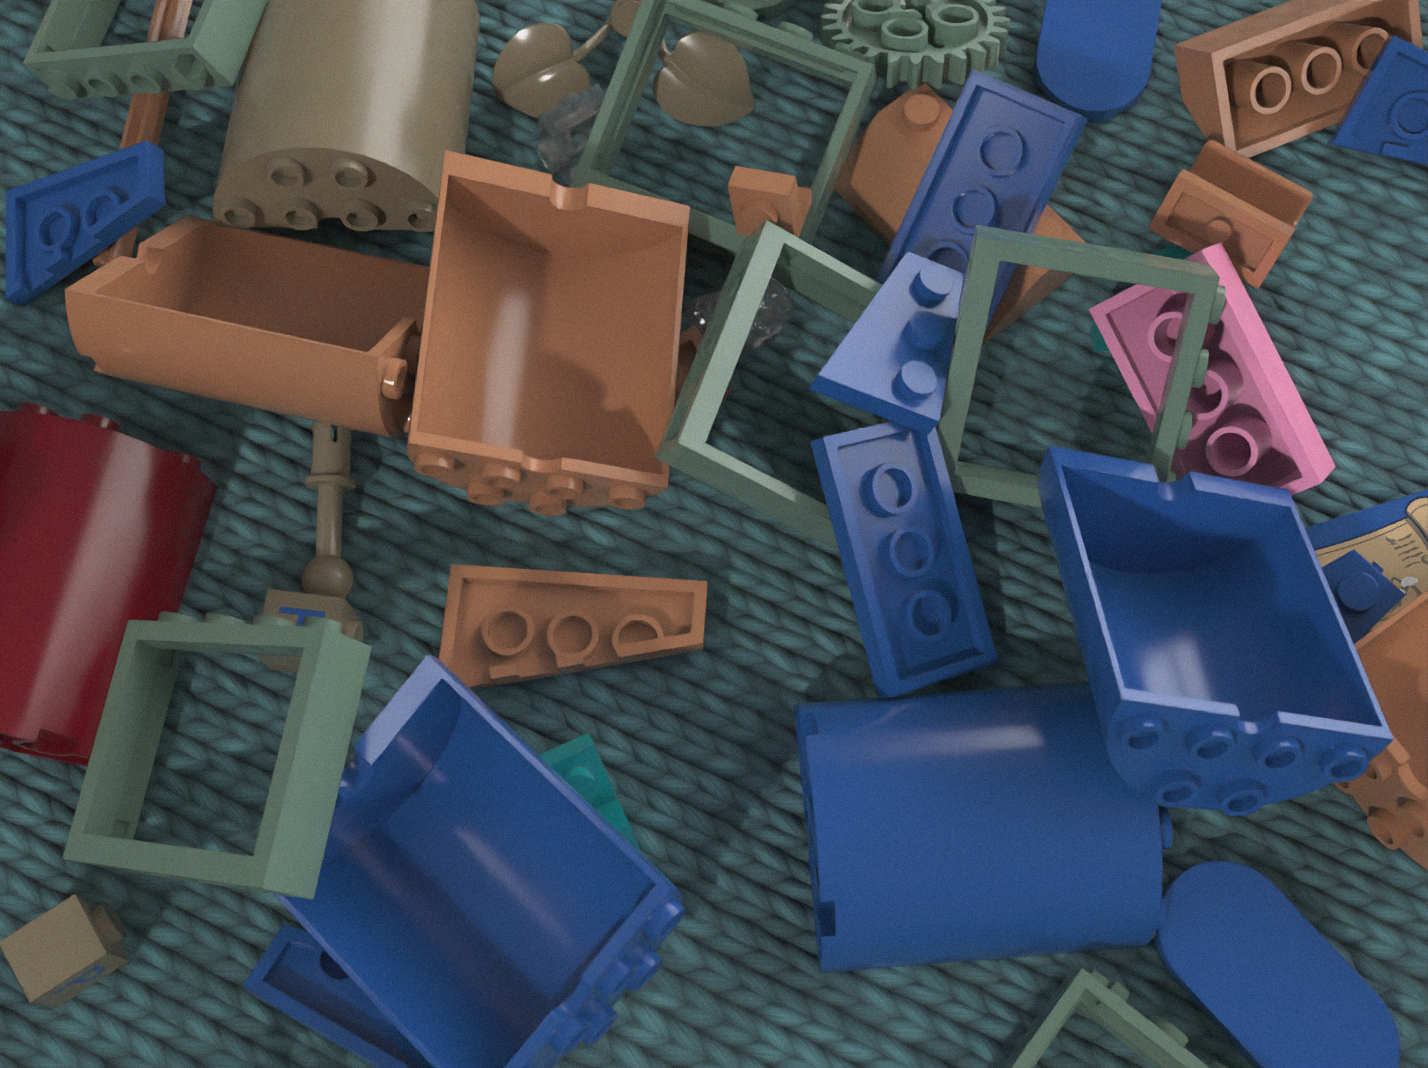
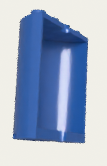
(1207, 635)
(973, 829)
(480, 887)

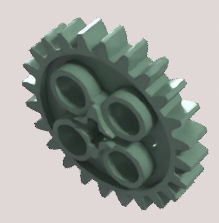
(919, 37)

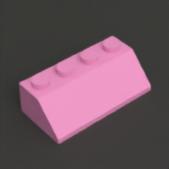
(1246, 411)

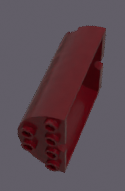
(87, 541)

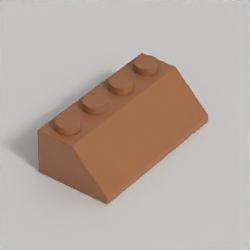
(1286, 68)
(887, 169)

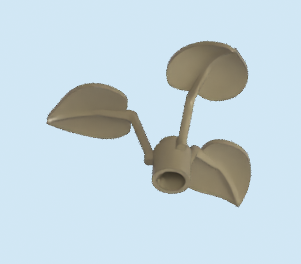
(699, 85)

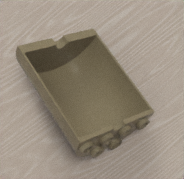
(347, 114)

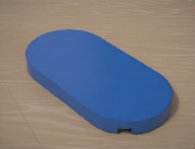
(1096, 54)
(1269, 974)

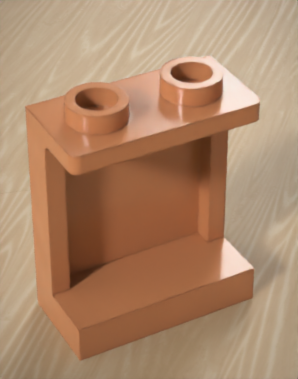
(1234, 204)

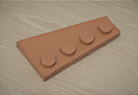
(552, 623)

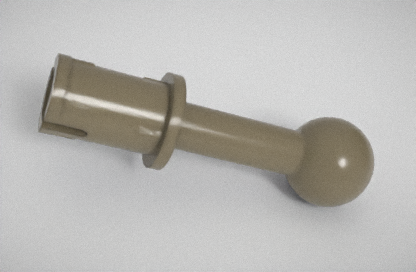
(330, 475)

